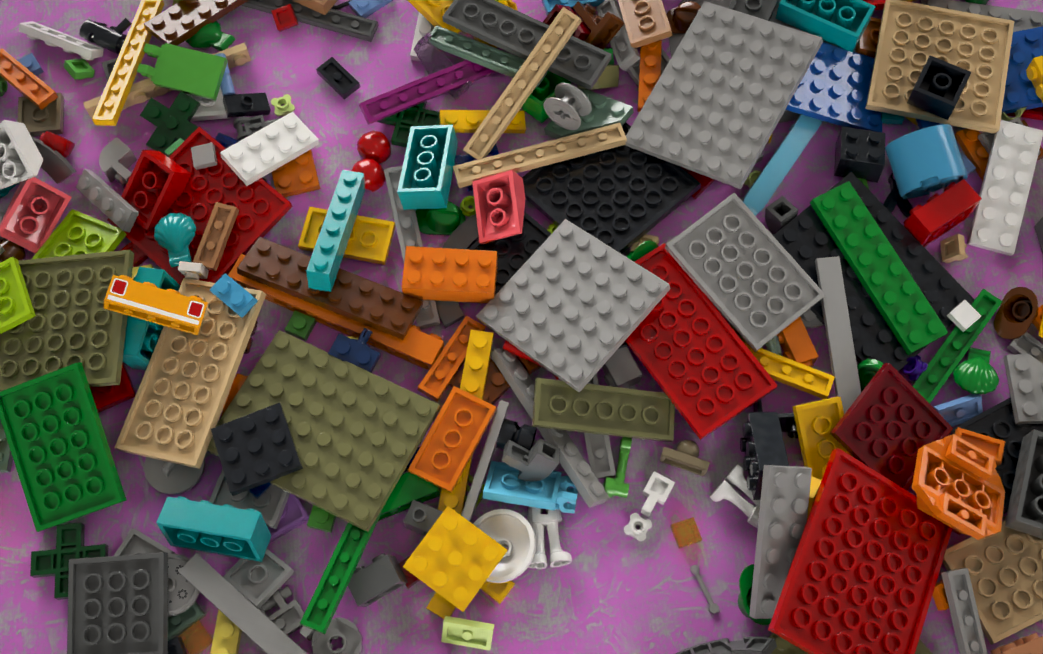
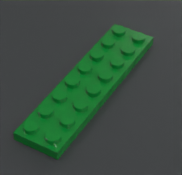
(878, 268)

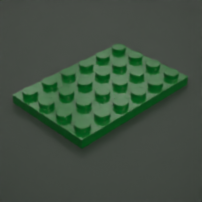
(59, 447)

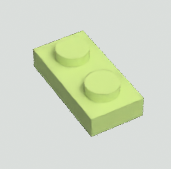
(467, 633)

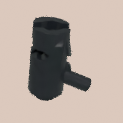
(103, 36)

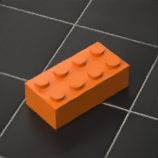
(450, 274)

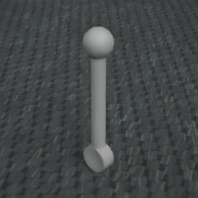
(713, 608)

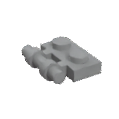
(288, 616)

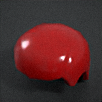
(57, 143)
(374, 146)
(373, 173)

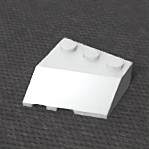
(18, 154)

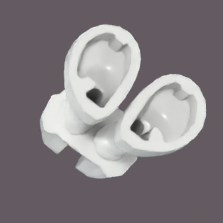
(726, 491)
(550, 520)

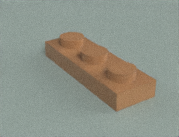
(216, 235)

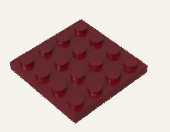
(890, 426)

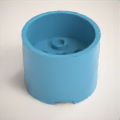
(925, 161)

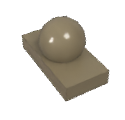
(685, 457)

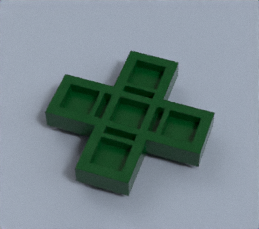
(410, 117)
(170, 122)
(56, 561)

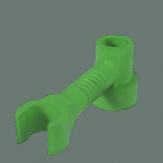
(616, 485)

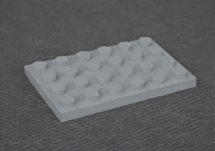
(744, 271)

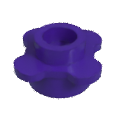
(914, 367)

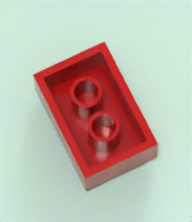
(942, 212)

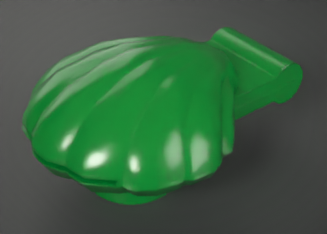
(211, 36)
(976, 373)

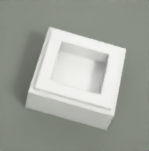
(963, 315)

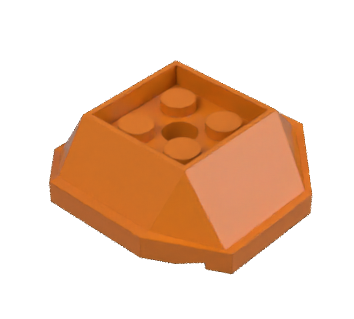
(959, 487)

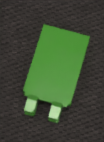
(185, 70)

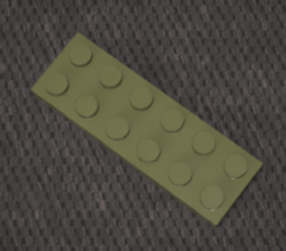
(603, 410)

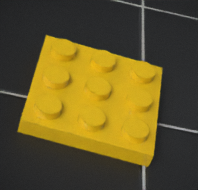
(455, 558)

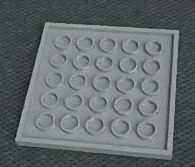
(573, 304)

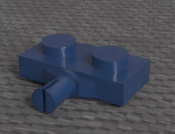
(355, 351)

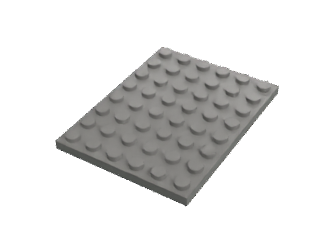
(723, 93)

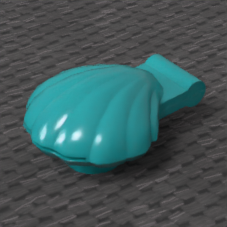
(175, 234)

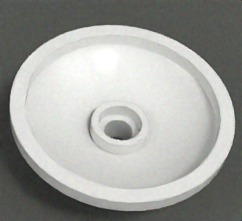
(510, 531)

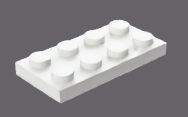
(269, 148)

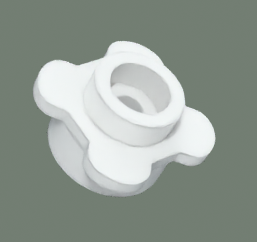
(640, 534)

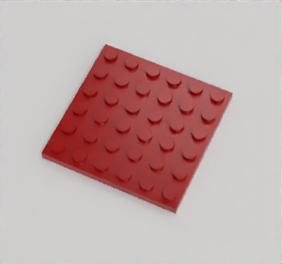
(257, 203)

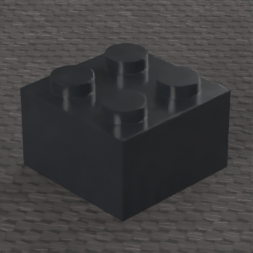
(939, 87)
(860, 153)

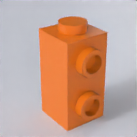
(797, 344)

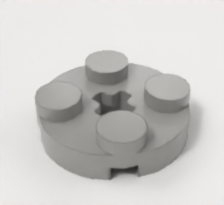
(338, 627)

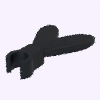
(895, 199)

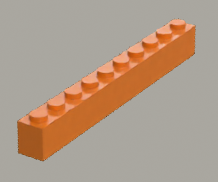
(415, 348)

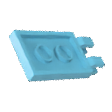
(550, 493)

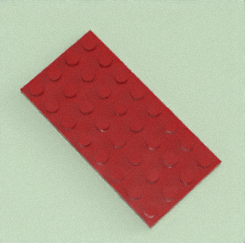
(696, 352)

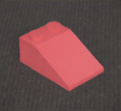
(499, 206)
(33, 214)

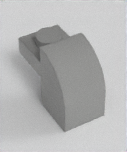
(116, 160)

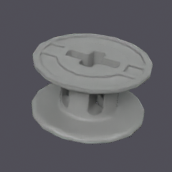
(565, 96)

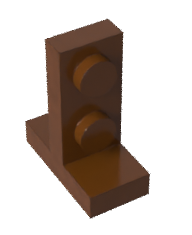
(602, 28)

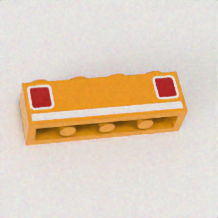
(155, 304)

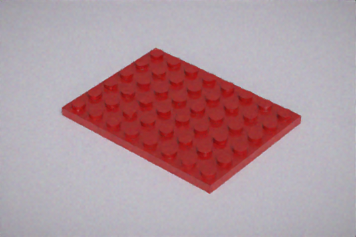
(861, 566)

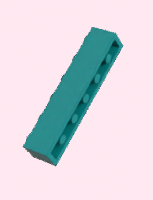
(336, 231)

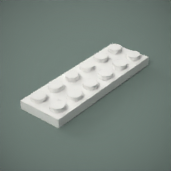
(1005, 188)

